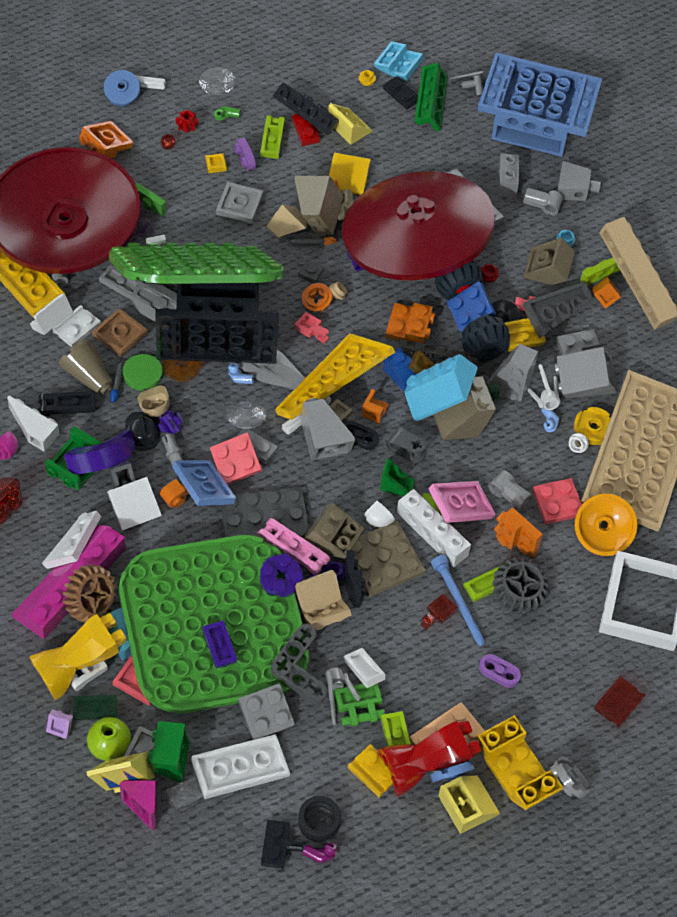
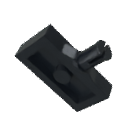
(278, 844)

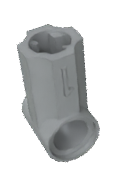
(548, 202)
(505, 486)

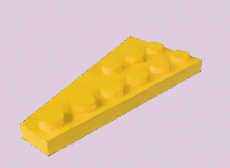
(342, 365)

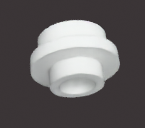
(575, 446)

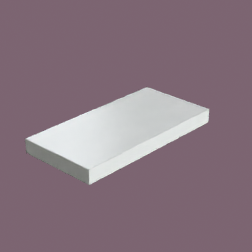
(240, 766)

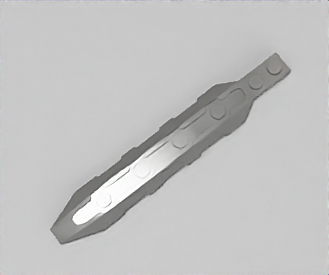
(150, 297)

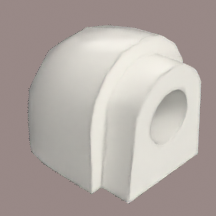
(378, 515)

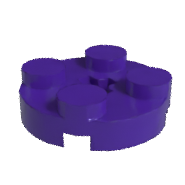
(284, 564)

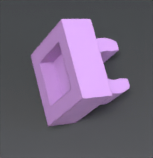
(59, 723)

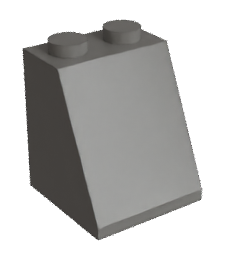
(586, 373)
(324, 431)

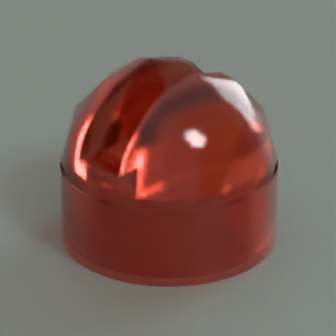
(167, 141)

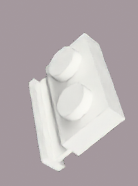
(76, 326)

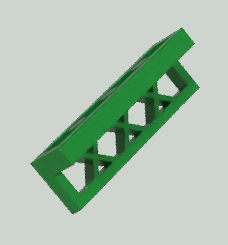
(431, 96)

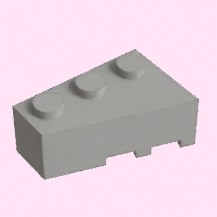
(515, 372)

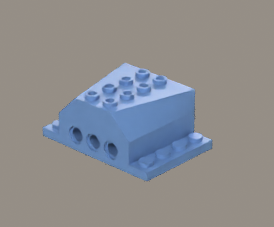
(537, 103)

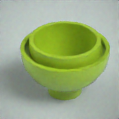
(110, 746)

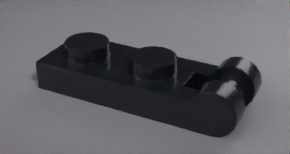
(67, 403)

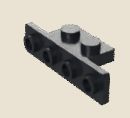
(306, 108)

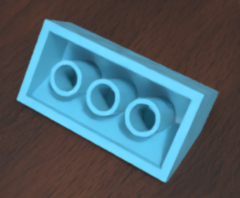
(439, 386)

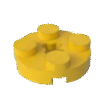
(588, 417)

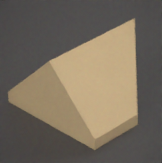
(286, 221)

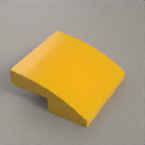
(350, 172)

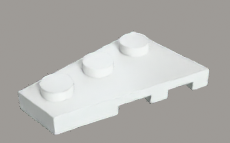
(74, 541)

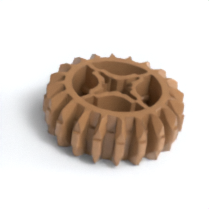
(84, 582)

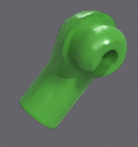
(225, 112)

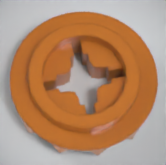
(312, 292)

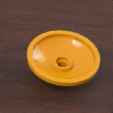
(620, 524)

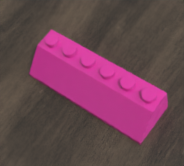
(44, 605)

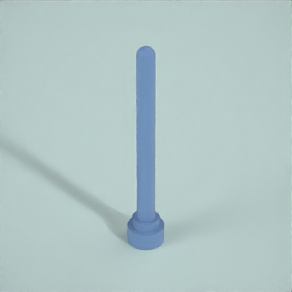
(441, 565)

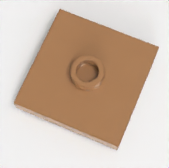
(120, 332)

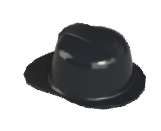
(143, 430)

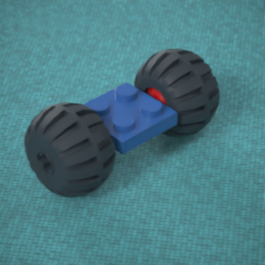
(481, 331)

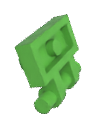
(368, 698)

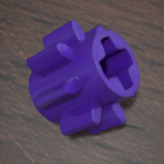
(170, 422)

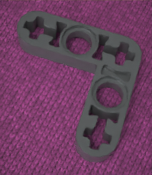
(292, 669)

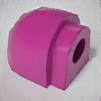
(8, 445)

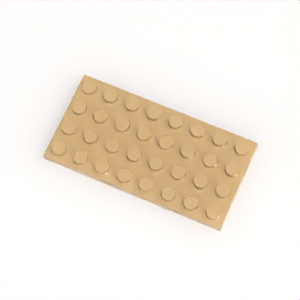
(639, 450)

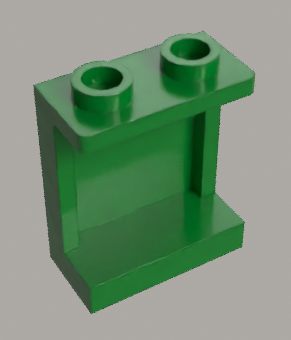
(57, 466)

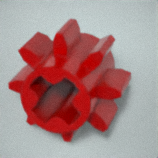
(187, 121)

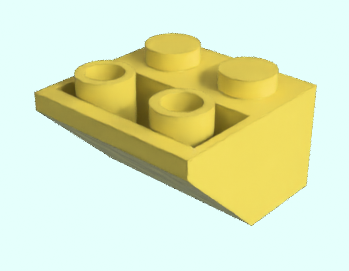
(467, 802)

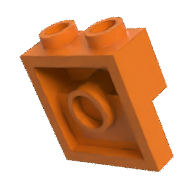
(105, 139)
(410, 322)
(516, 530)

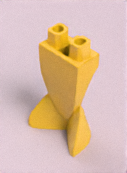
(84, 649)

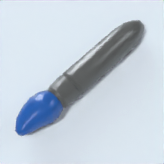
(114, 394)

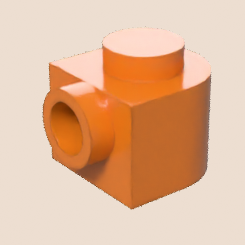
(174, 494)

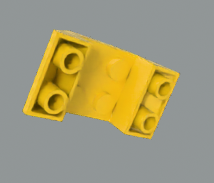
(516, 764)

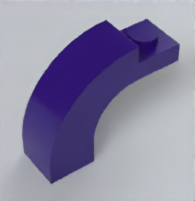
(101, 456)

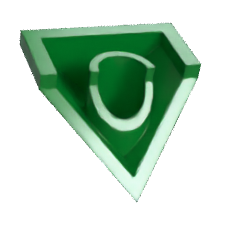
(395, 480)

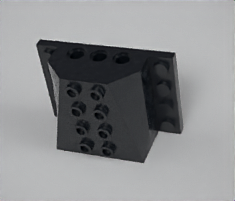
(217, 325)

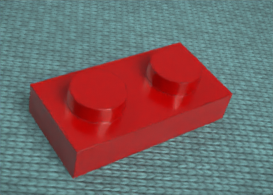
(306, 132)

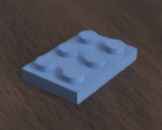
(203, 482)

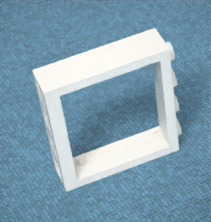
(629, 631)

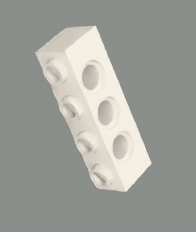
(433, 528)

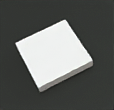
(134, 503)

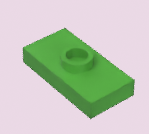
(151, 200)

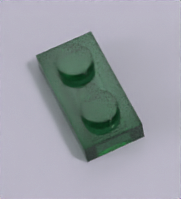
(95, 707)

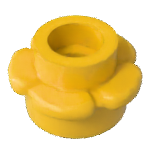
(367, 77)

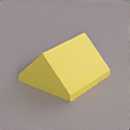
(348, 124)

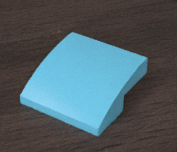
(398, 61)

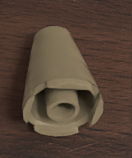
(87, 367)

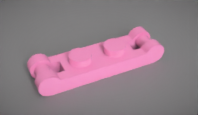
(294, 546)

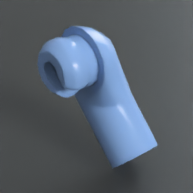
(237, 375)
(551, 421)

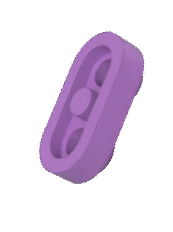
(247, 158)
(501, 669)

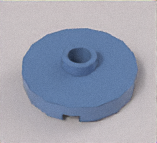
(123, 96)
(452, 772)

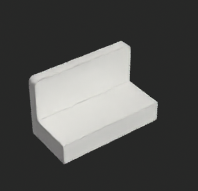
(51, 315)

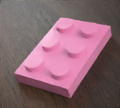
(461, 501)

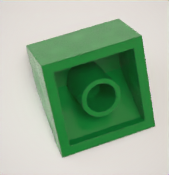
(169, 750)

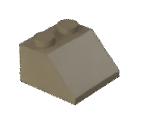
(550, 262)

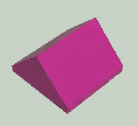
(141, 799)

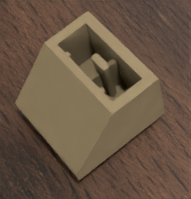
(334, 532)

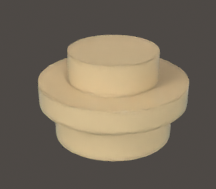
(338, 290)

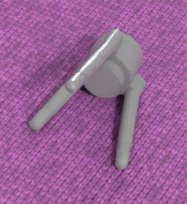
(336, 680)

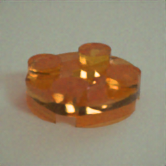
(180, 374)

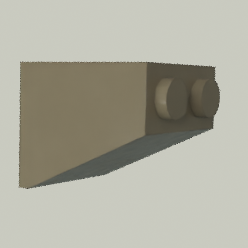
(319, 202)
(469, 416)

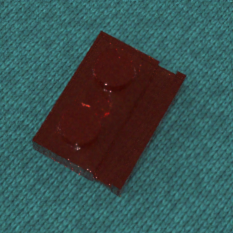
(619, 701)

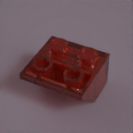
(10, 497)

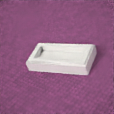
(364, 667)

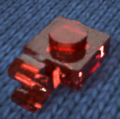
(440, 610)

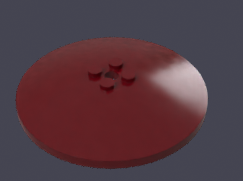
(61, 184)
(446, 232)

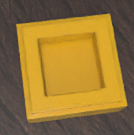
(215, 163)

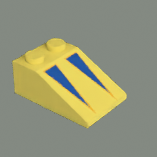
(127, 768)

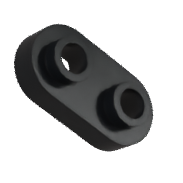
(361, 434)

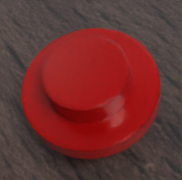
(489, 273)

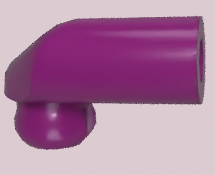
(321, 855)

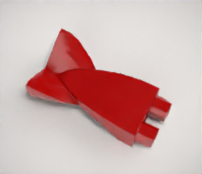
(436, 752)

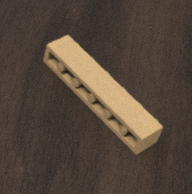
(639, 273)

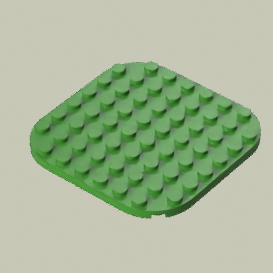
(195, 263)
(186, 586)

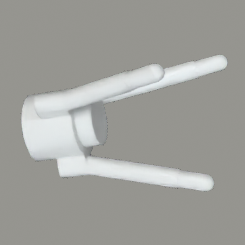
(549, 398)

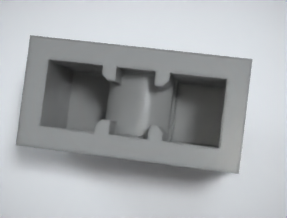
(508, 175)

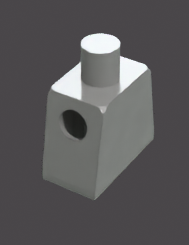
(576, 182)

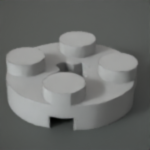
(572, 778)

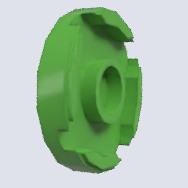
(142, 372)

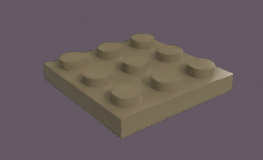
(386, 558)

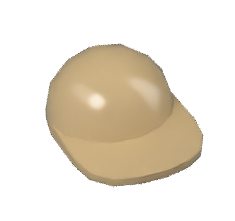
(154, 401)

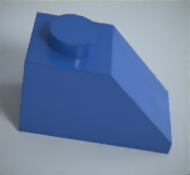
(397, 368)

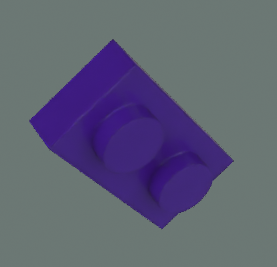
(219, 644)

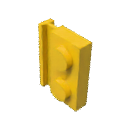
(523, 333)
(371, 771)

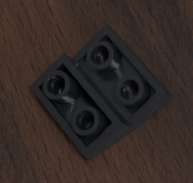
(353, 578)

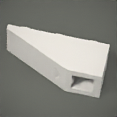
(36, 428)

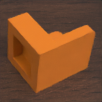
(606, 292)
(373, 408)

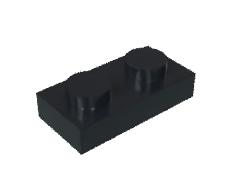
(401, 92)

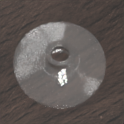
(216, 80)
(246, 414)

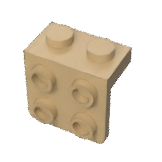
(321, 600)

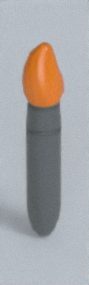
(313, 241)

